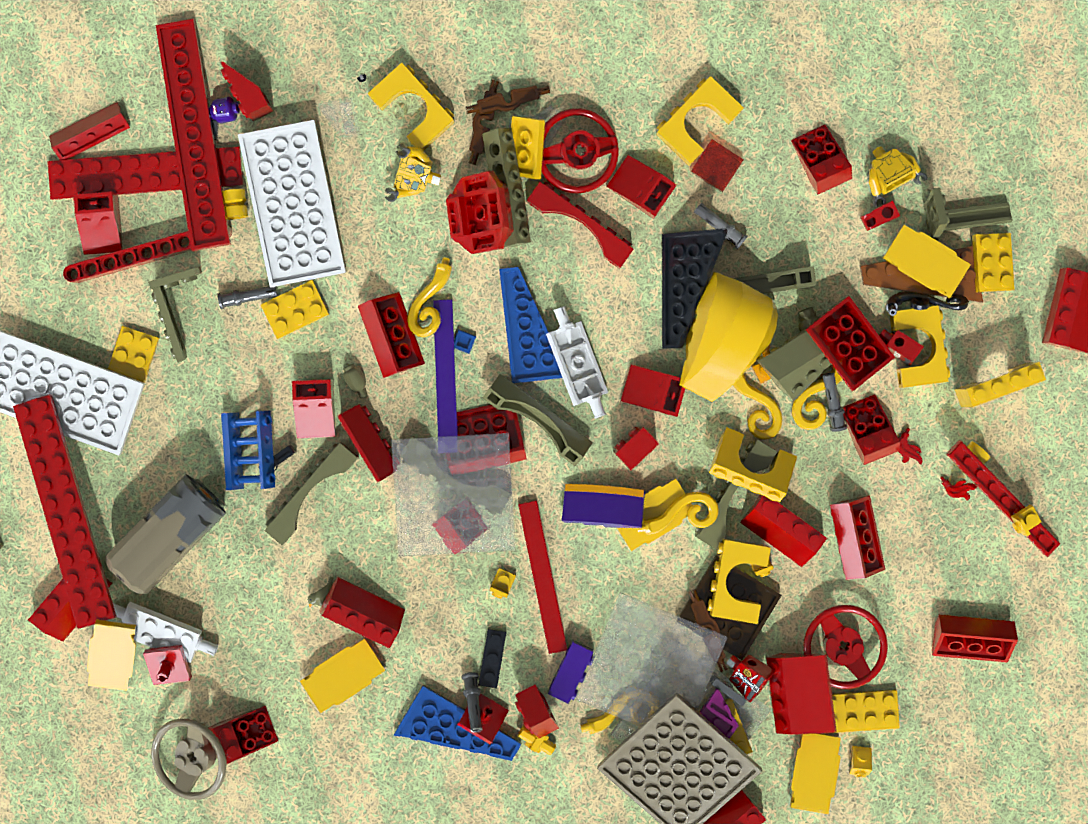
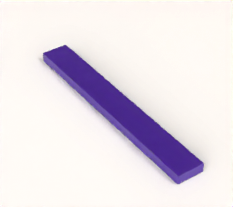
(445, 370)

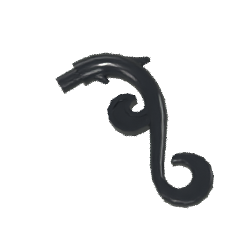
(921, 301)

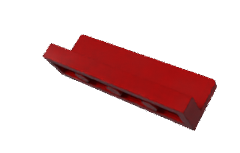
(88, 132)

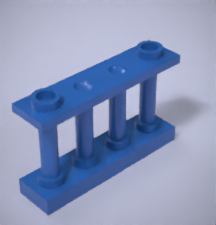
(233, 453)

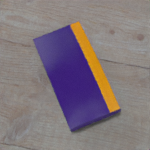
(603, 505)

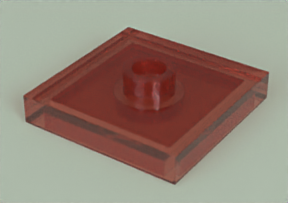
(717, 165)

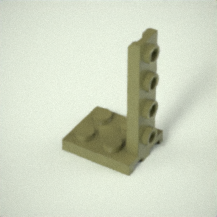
(969, 217)
(165, 314)

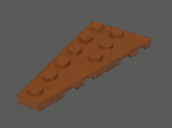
(888, 276)

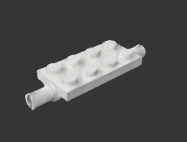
(577, 363)
(162, 631)

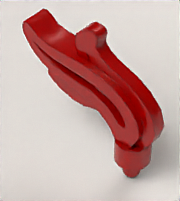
(908, 451)
(958, 490)

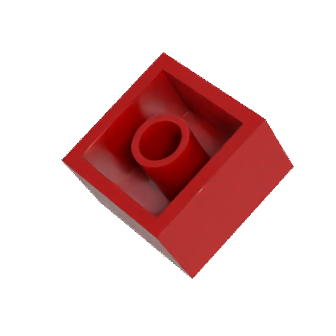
(635, 447)
(536, 712)

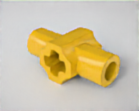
(536, 744)

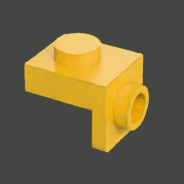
(861, 761)

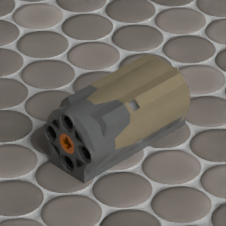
(165, 535)

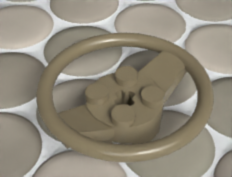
(192, 757)

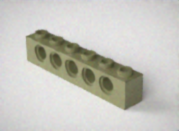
(503, 161)

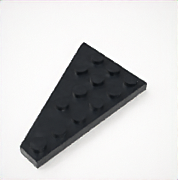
(686, 269)

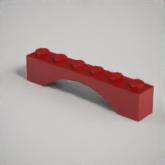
(547, 201)

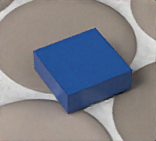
(464, 341)

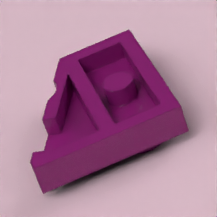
(719, 714)

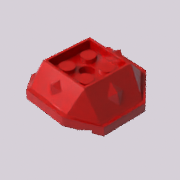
(480, 213)

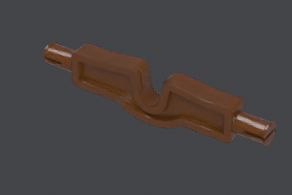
(497, 101)
(477, 142)
(702, 618)

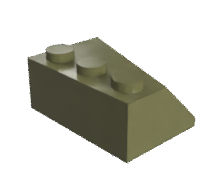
(795, 364)

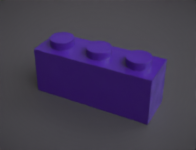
(571, 672)

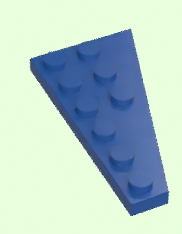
(526, 332)
(436, 720)

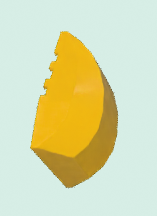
(728, 335)

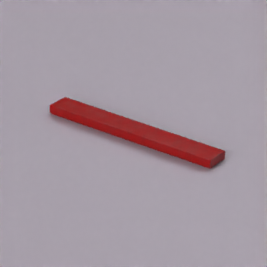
(999, 494)
(542, 577)

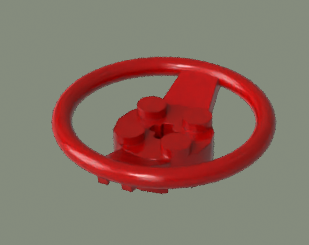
(593, 148)
(852, 654)

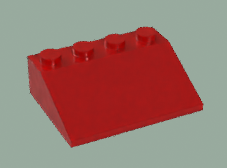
(1069, 312)
(850, 343)
(493, 421)
(801, 694)

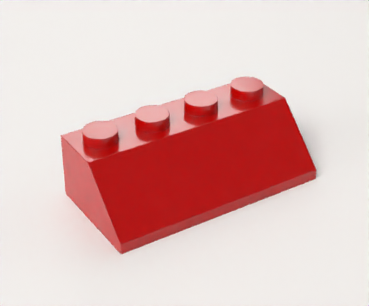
(390, 334)
(368, 441)
(783, 530)
(857, 538)
(362, 612)
(55, 613)
(974, 638)
(737, 810)

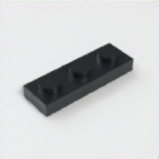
(492, 658)

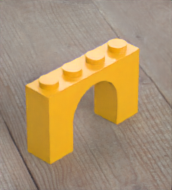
(403, 81)
(709, 95)
(935, 368)
(985, 391)
(728, 466)
(732, 554)

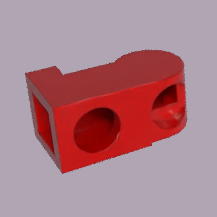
(880, 216)

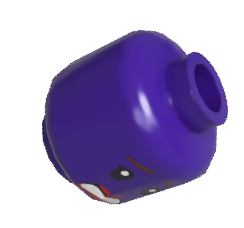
(224, 110)

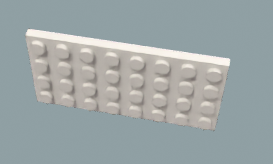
(292, 203)
(89, 400)

